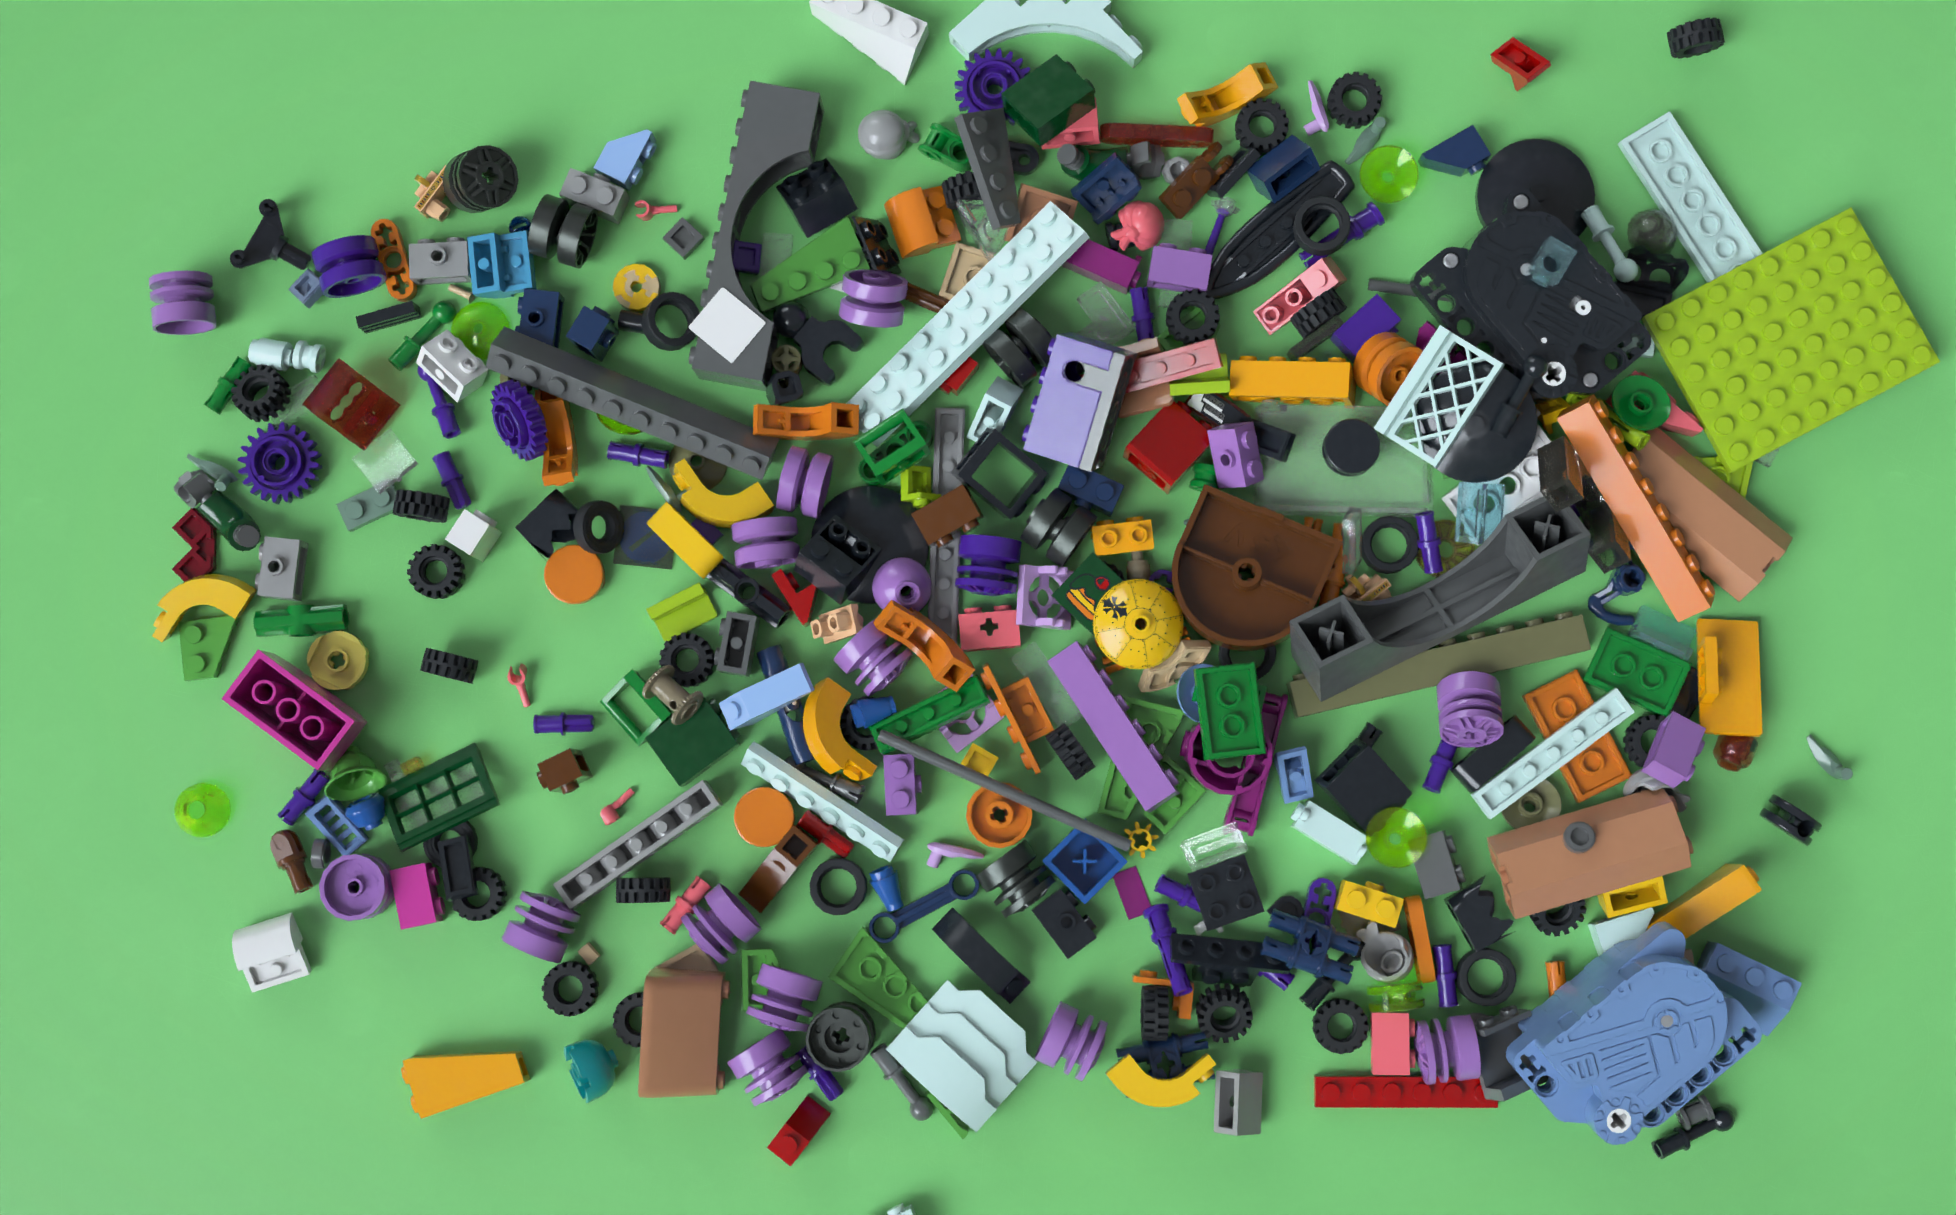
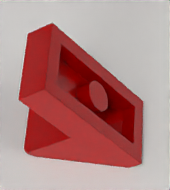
(1519, 62)
(800, 602)

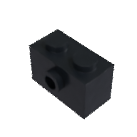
(1064, 922)

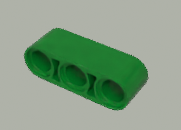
(897, 440)

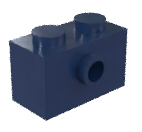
(1283, 169)
(541, 315)
(593, 332)
(1091, 490)

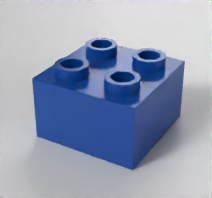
(1084, 863)

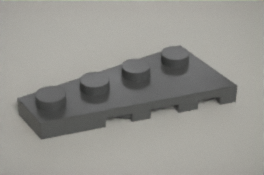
(990, 159)

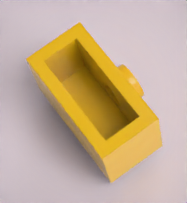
(1634, 897)
(1368, 902)

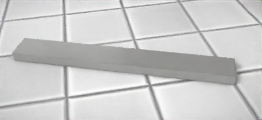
(944, 560)

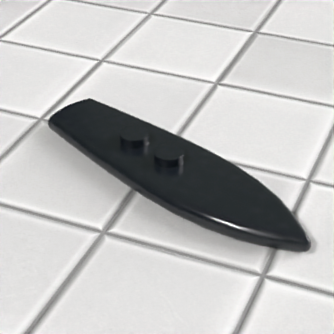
(1269, 235)

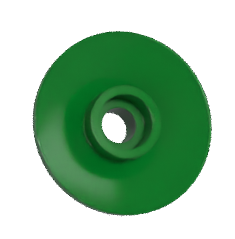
(1646, 394)

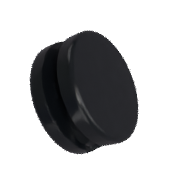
(1351, 447)
(1791, 820)

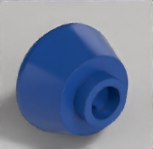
(367, 811)

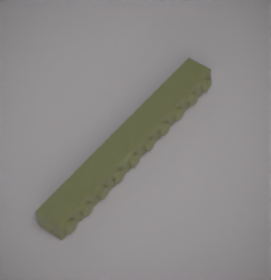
(1480, 653)

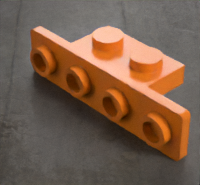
(1023, 711)

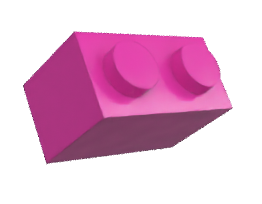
(417, 895)

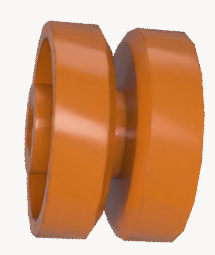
(1384, 365)
(994, 832)

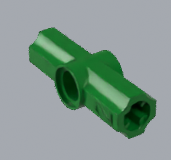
(301, 620)

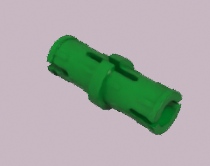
(222, 393)

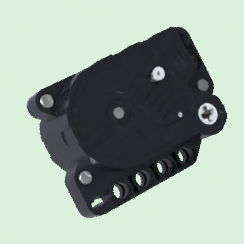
(1518, 318)

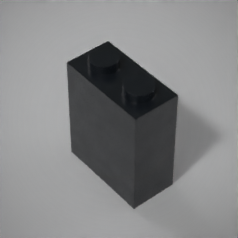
(1362, 784)

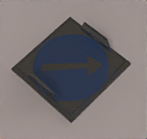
(640, 543)

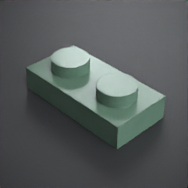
(367, 507)

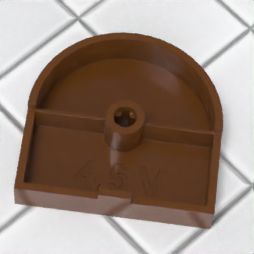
(1233, 536)

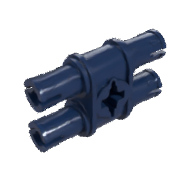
(1298, 954)
(1173, 1049)

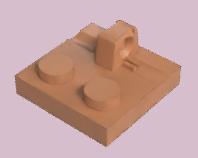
(1032, 201)

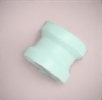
(309, 356)

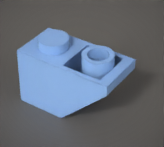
(624, 158)

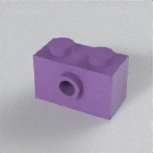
(1179, 269)
(1235, 455)
(1674, 750)
(901, 784)

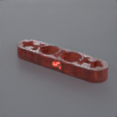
(1157, 135)

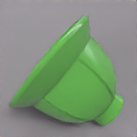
(354, 777)

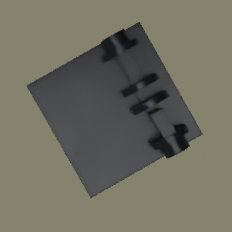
(873, 239)
(1225, 892)

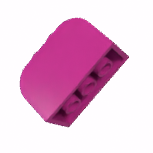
(295, 710)

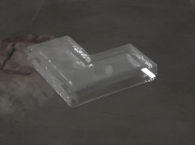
(1108, 318)

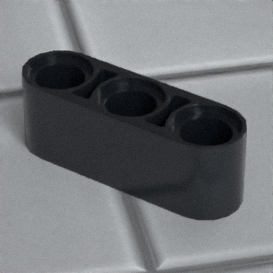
(1487, 760)

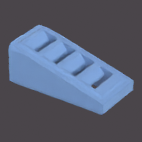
(328, 831)

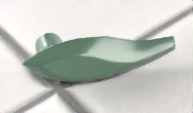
(1366, 140)
(221, 474)
(665, 489)
(1828, 760)

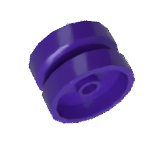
(348, 266)

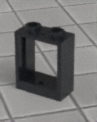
(978, 454)

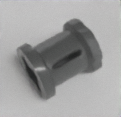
(1695, 1112)

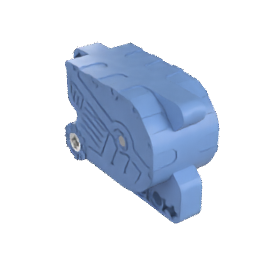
(1631, 1037)

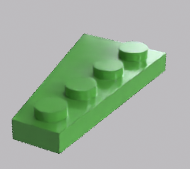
(811, 268)
(1160, 726)
(877, 980)

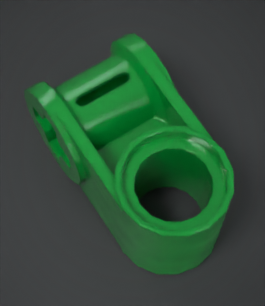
(942, 146)

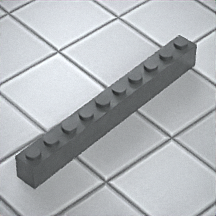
(631, 402)

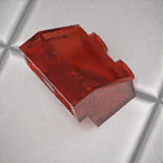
(370, 399)

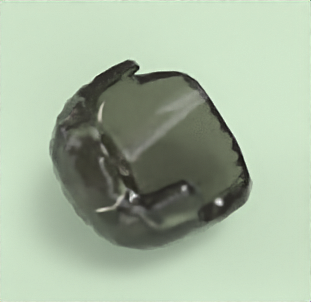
(1652, 230)

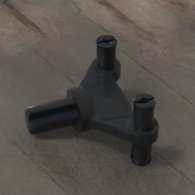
(269, 242)

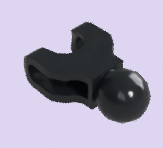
(814, 337)

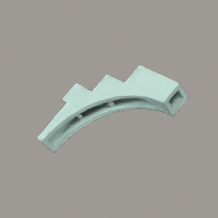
(1004, 19)

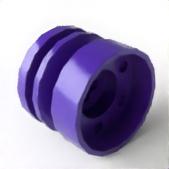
(988, 564)

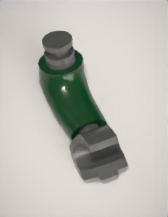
(1080, 161)
(222, 512)

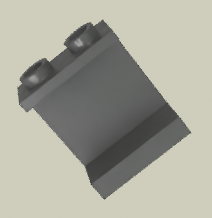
(1494, 1035)

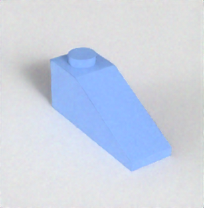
(766, 697)

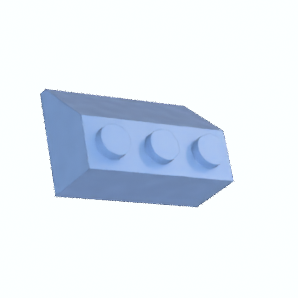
(1759, 988)

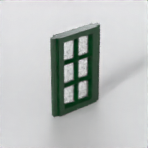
(438, 797)

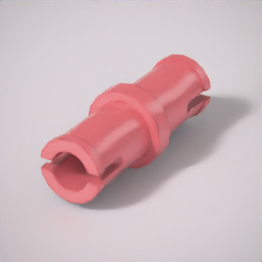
(684, 904)

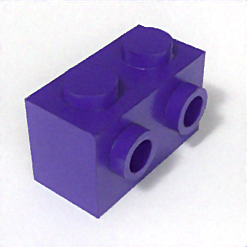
(1366, 322)

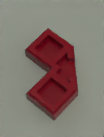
(202, 538)

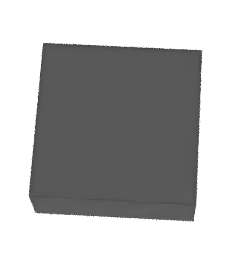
(683, 238)

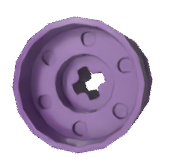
(182, 302)
(873, 658)
(1469, 709)
(720, 924)
(541, 926)
(784, 998)
(1071, 1041)
(1447, 1049)
(768, 1067)

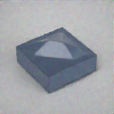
(307, 288)

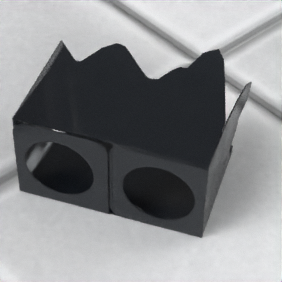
(1642, 255)
(549, 523)
(1473, 914)

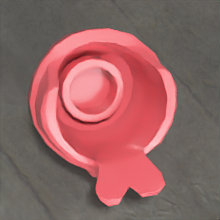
(1141, 225)

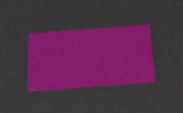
(1131, 892)

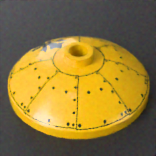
(1116, 628)

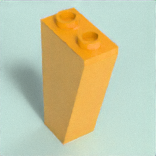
(1710, 899)
(456, 1079)

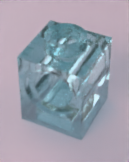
(1557, 250)

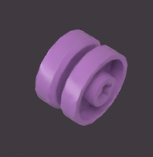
(873, 298)
(799, 482)
(765, 542)
(339, 889)

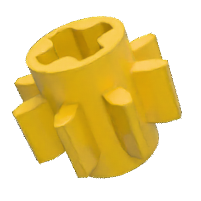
(1148, 838)

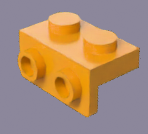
(1124, 537)

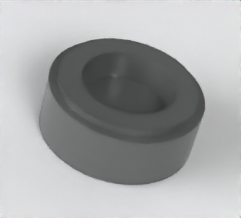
(1579, 837)
(320, 853)

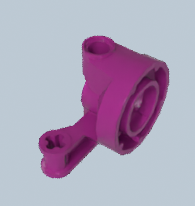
(1243, 783)

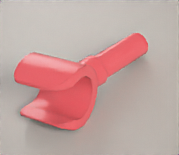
(652, 210)
(519, 682)
(609, 812)

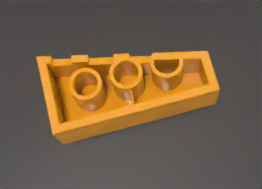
(1292, 380)

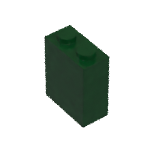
(1049, 99)
(695, 744)

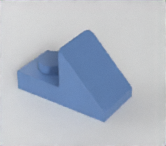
(1294, 774)

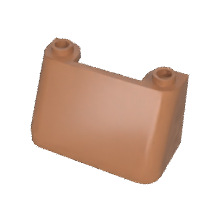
(681, 1033)

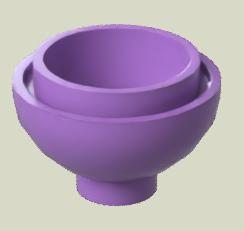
(897, 574)

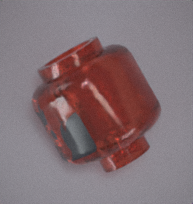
(1734, 751)

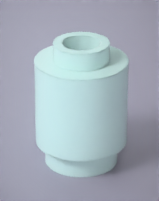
(271, 353)

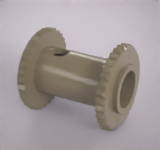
(672, 694)

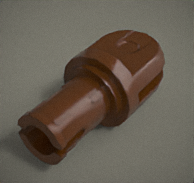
(291, 857)

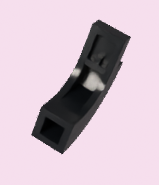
(980, 956)

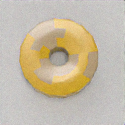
(630, 276)

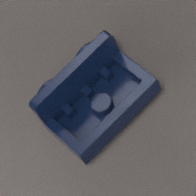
(1107, 188)

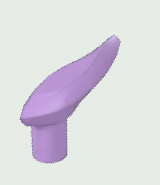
(1318, 110)
(942, 849)

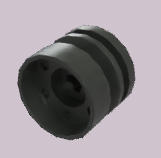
(465, 183)
(1015, 879)
(824, 1041)

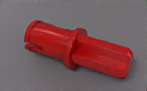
(825, 834)

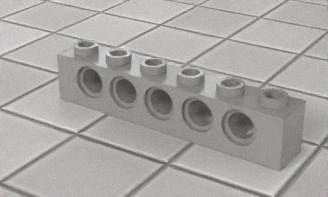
(638, 844)

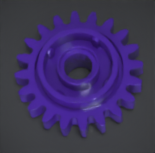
(984, 73)
(519, 420)
(297, 468)

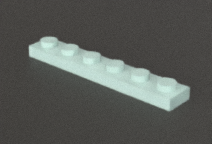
(1552, 753)
(821, 801)

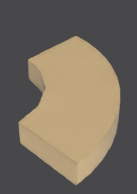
(1164, 675)

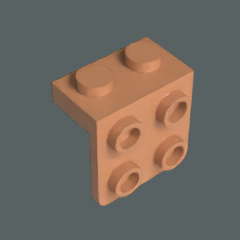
(1150, 397)

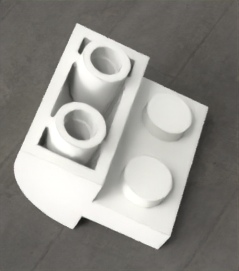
(270, 952)

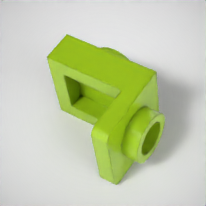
(917, 486)

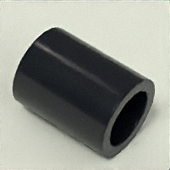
(630, 321)

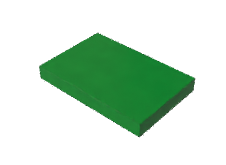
(1638, 671)
(1229, 711)

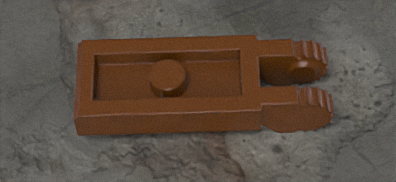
(1194, 181)

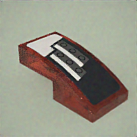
(1215, 409)

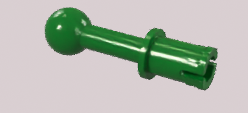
(443, 313)

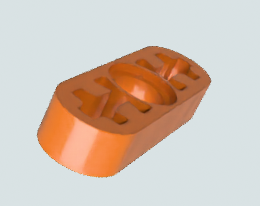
(395, 238)
(1419, 938)

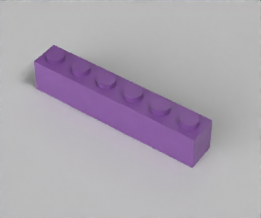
(1114, 727)

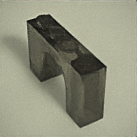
(1568, 482)

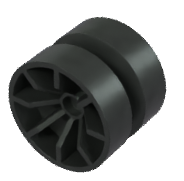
(562, 231)
(1013, 354)
(1048, 523)

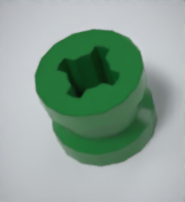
(1203, 475)

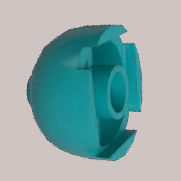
(591, 1068)

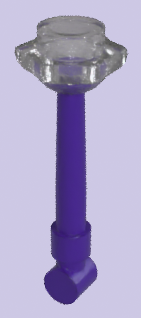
(1224, 208)

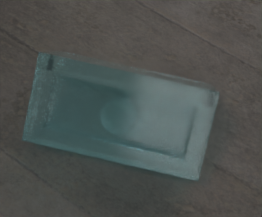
(1478, 511)
(1662, 632)

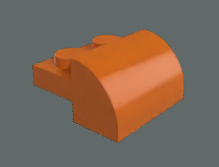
(921, 221)

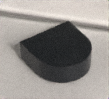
(1288, 905)

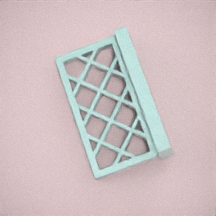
(1414, 389)

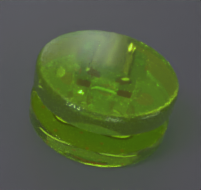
(1396, 996)

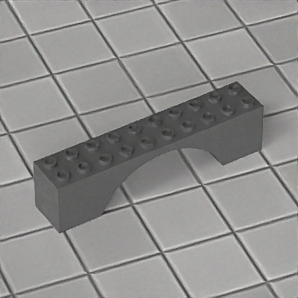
(774, 140)
(1358, 639)

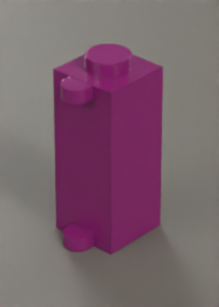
(1105, 266)

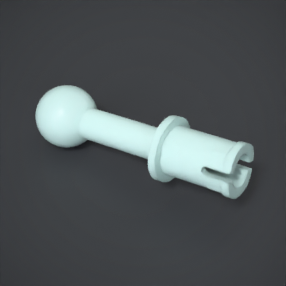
(1625, 268)

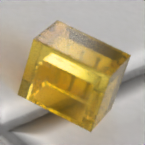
(412, 765)

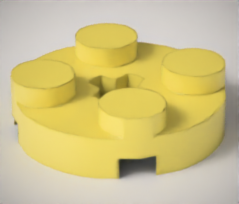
(345, 676)

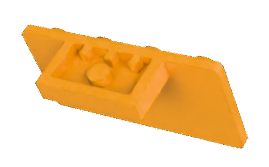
(1729, 677)

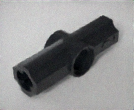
(762, 603)

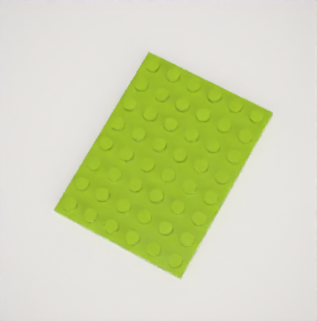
(1790, 340)

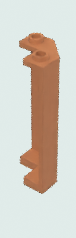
(1717, 523)
(1634, 843)

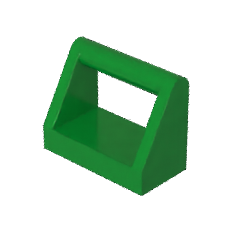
(901, 458)
(635, 680)

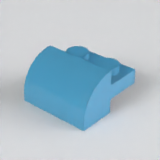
(500, 264)

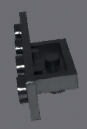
(1223, 959)

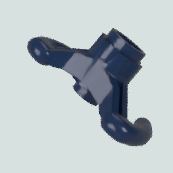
(1623, 581)

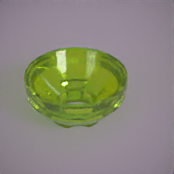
(216, 810)

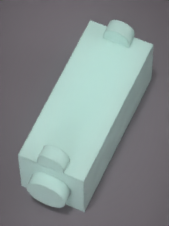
(1329, 832)

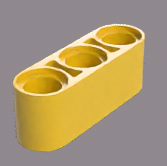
(685, 540)

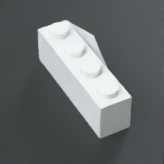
(877, 30)

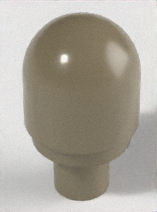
(1138, 567)

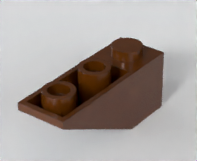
(778, 868)

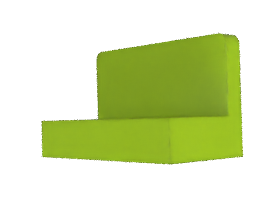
(1203, 383)
(682, 612)

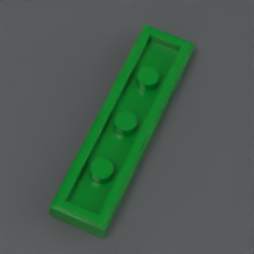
(932, 713)

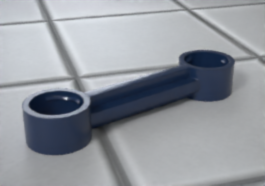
(923, 906)

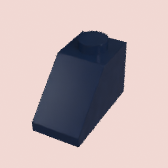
(1458, 154)

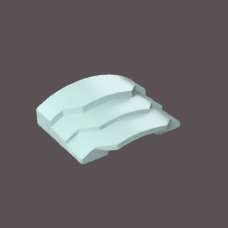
(964, 1052)

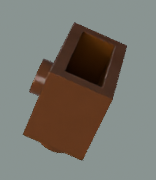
(948, 516)
(564, 771)

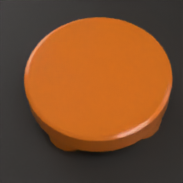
(574, 575)
(763, 816)

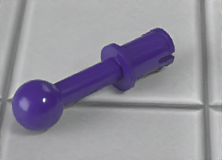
(443, 411)

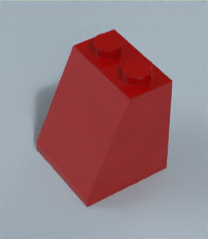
(1168, 445)

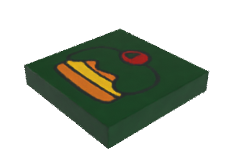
(1085, 589)

